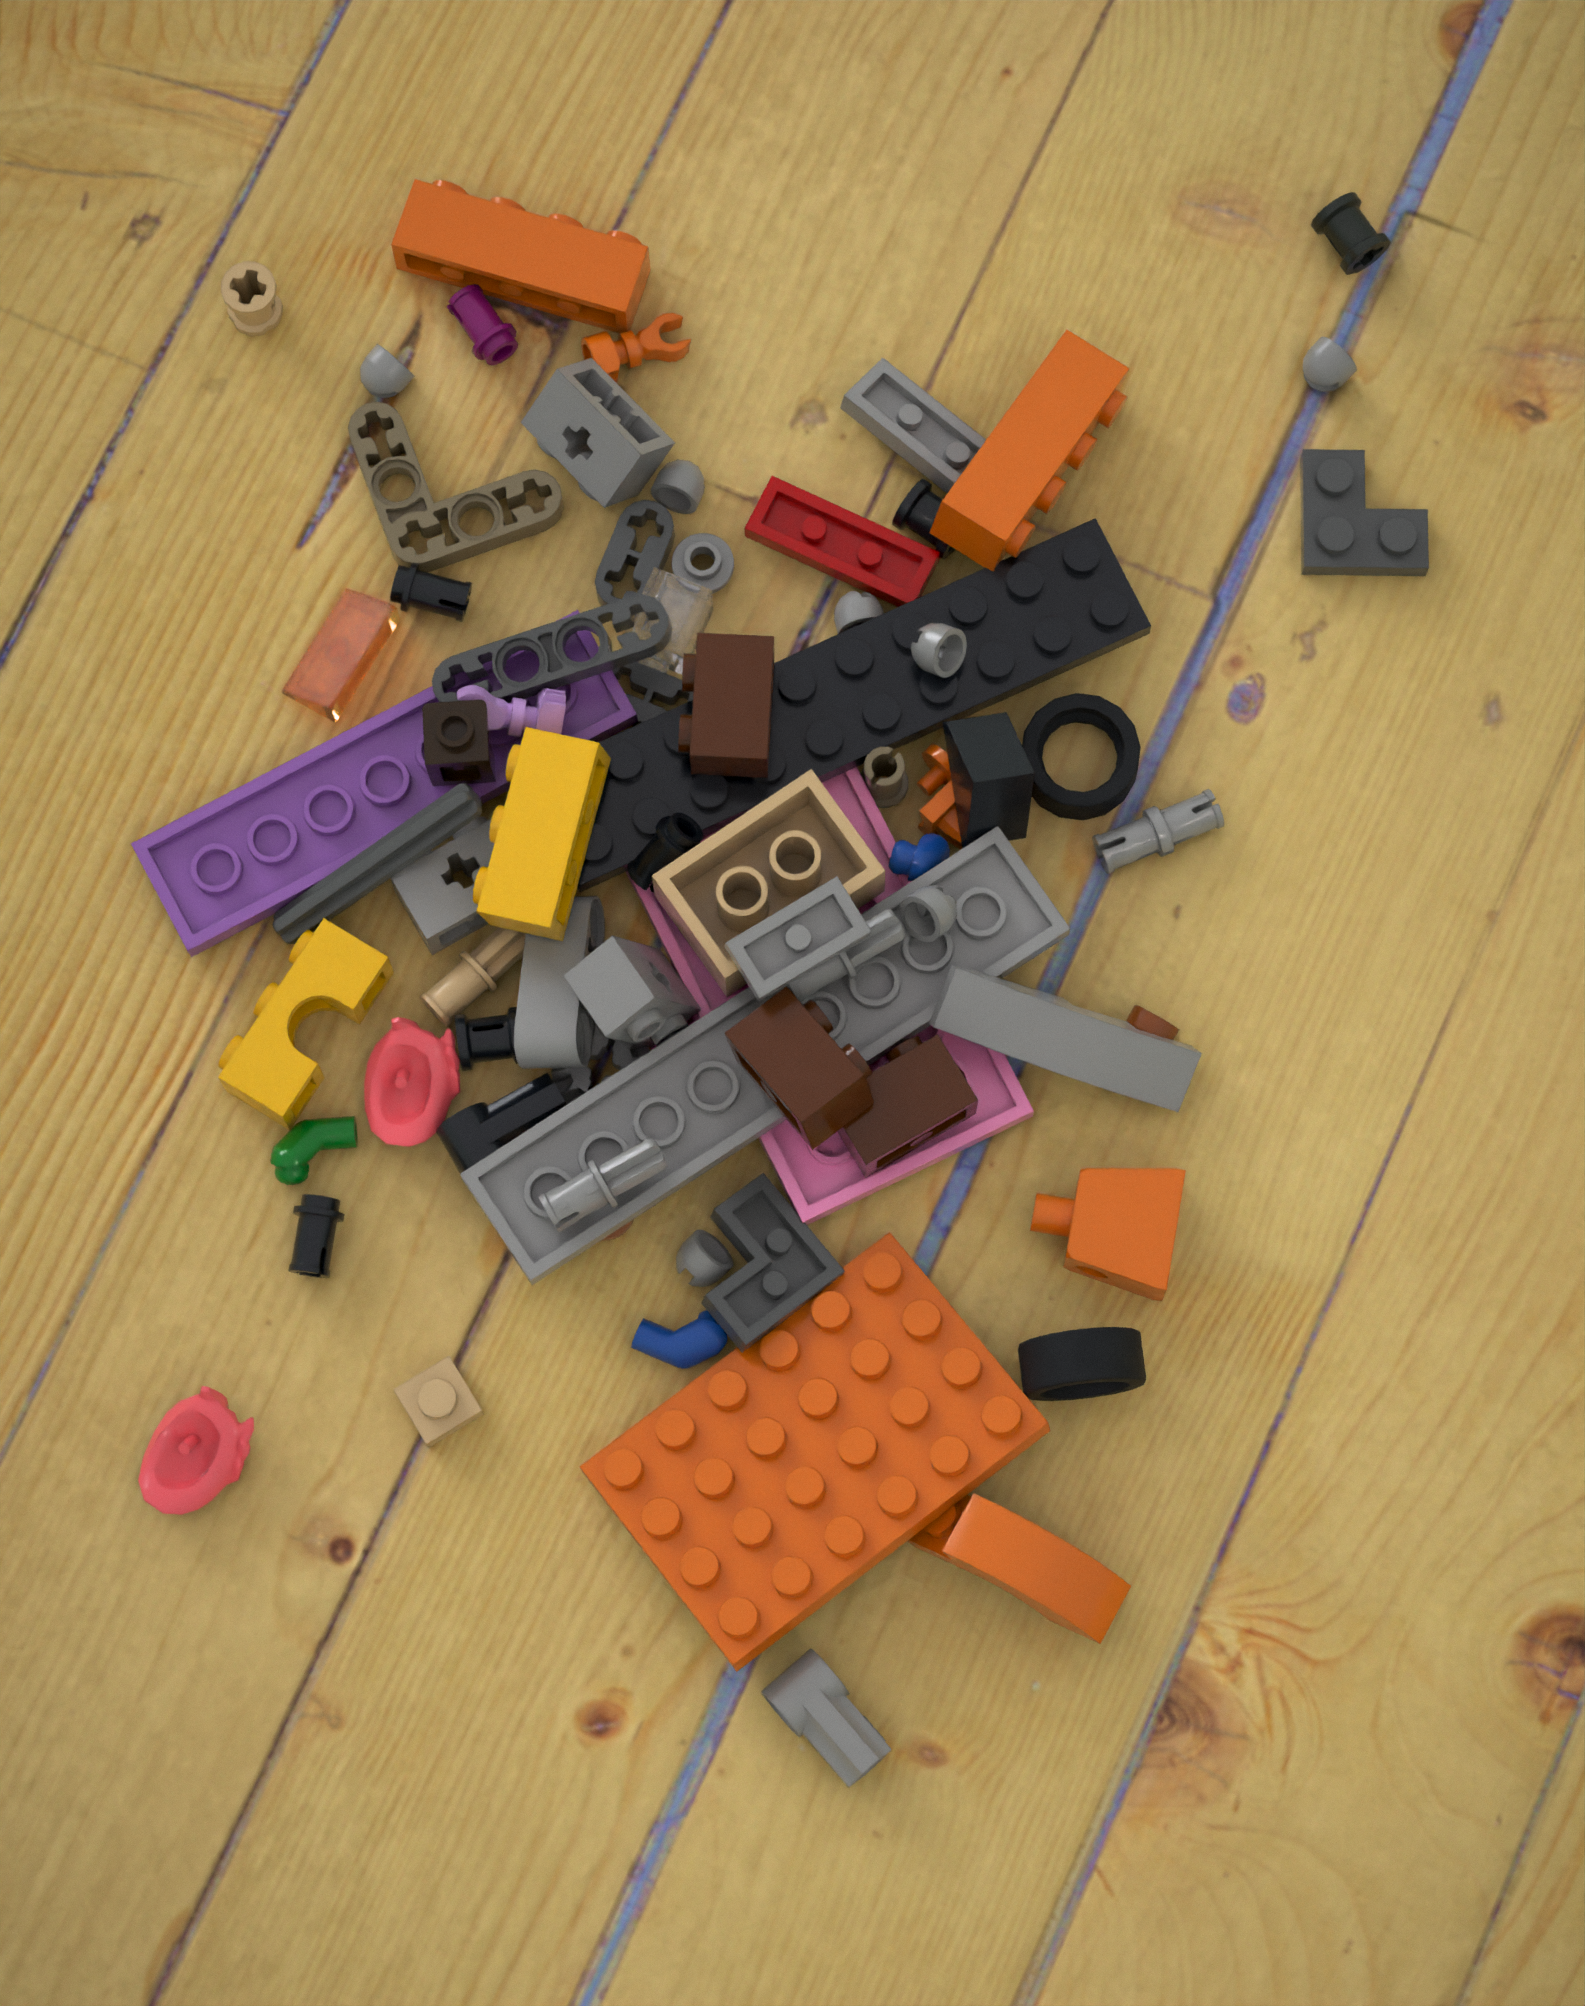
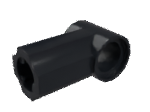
(486, 1128)

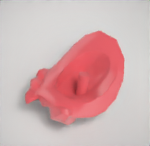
(410, 1083)
(194, 1453)

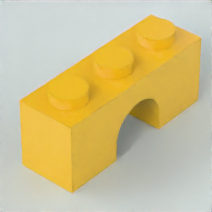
(327, 974)

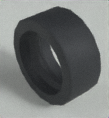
(1103, 715)
(1082, 1363)

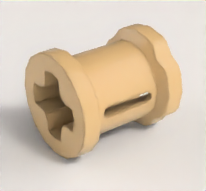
(239, 286)

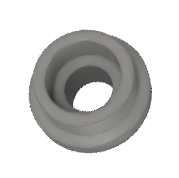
(703, 543)

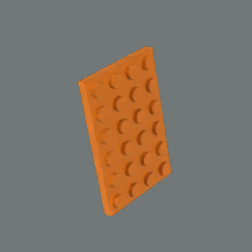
(814, 1451)

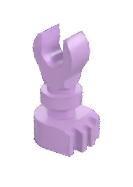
(515, 716)

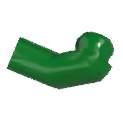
(306, 1140)

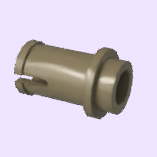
(889, 790)

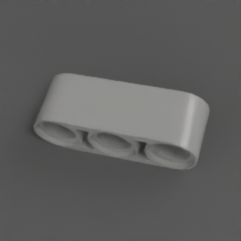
(550, 1019)

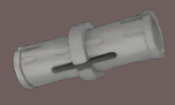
(1158, 831)

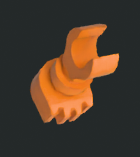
(633, 348)

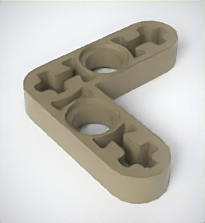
(422, 514)

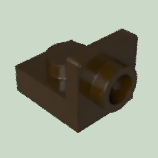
(457, 743)

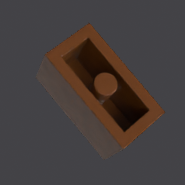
(730, 705)
(801, 1067)
(914, 1101)

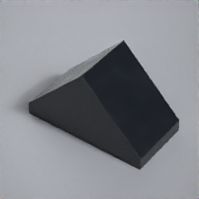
(989, 776)

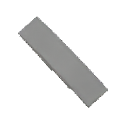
(1064, 1038)

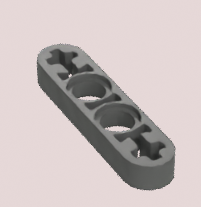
(549, 645)

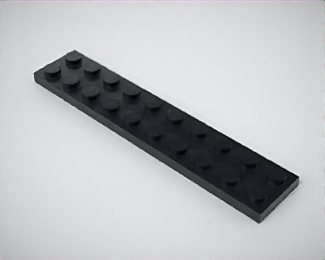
(866, 691)

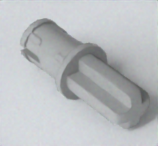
(885, 932)
(602, 1183)

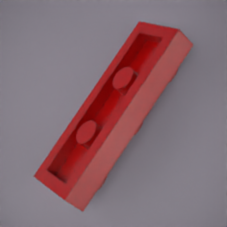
(841, 543)

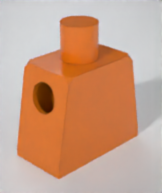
(1117, 1226)

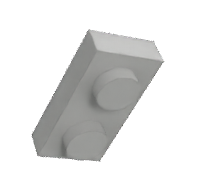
(797, 939)

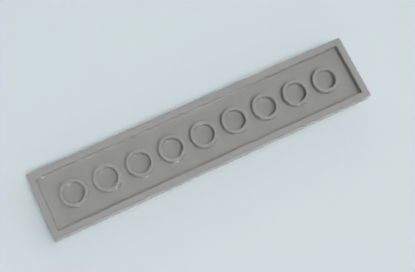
(706, 1106)

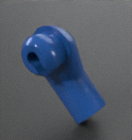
(920, 858)
(684, 1346)

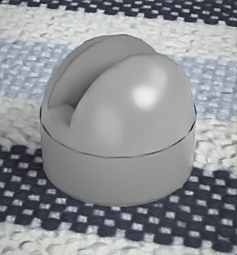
(1327, 366)
(384, 373)
(679, 486)
(855, 609)
(938, 660)
(923, 902)
(704, 1258)

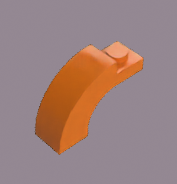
(1027, 1563)

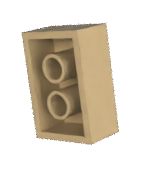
(762, 866)

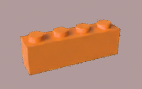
(521, 255)
(1030, 451)

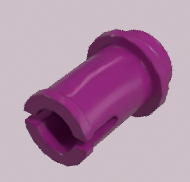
(491, 337)

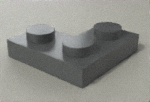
(1343, 534)
(783, 1266)

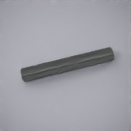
(378, 862)

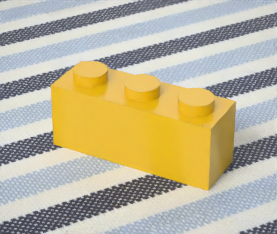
(541, 833)

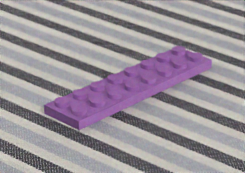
(321, 809)

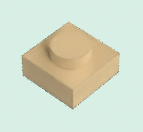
(438, 1401)

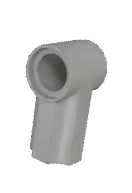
(816, 1706)

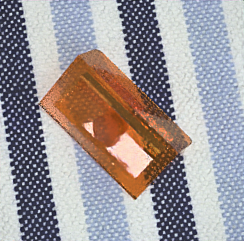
(342, 653)

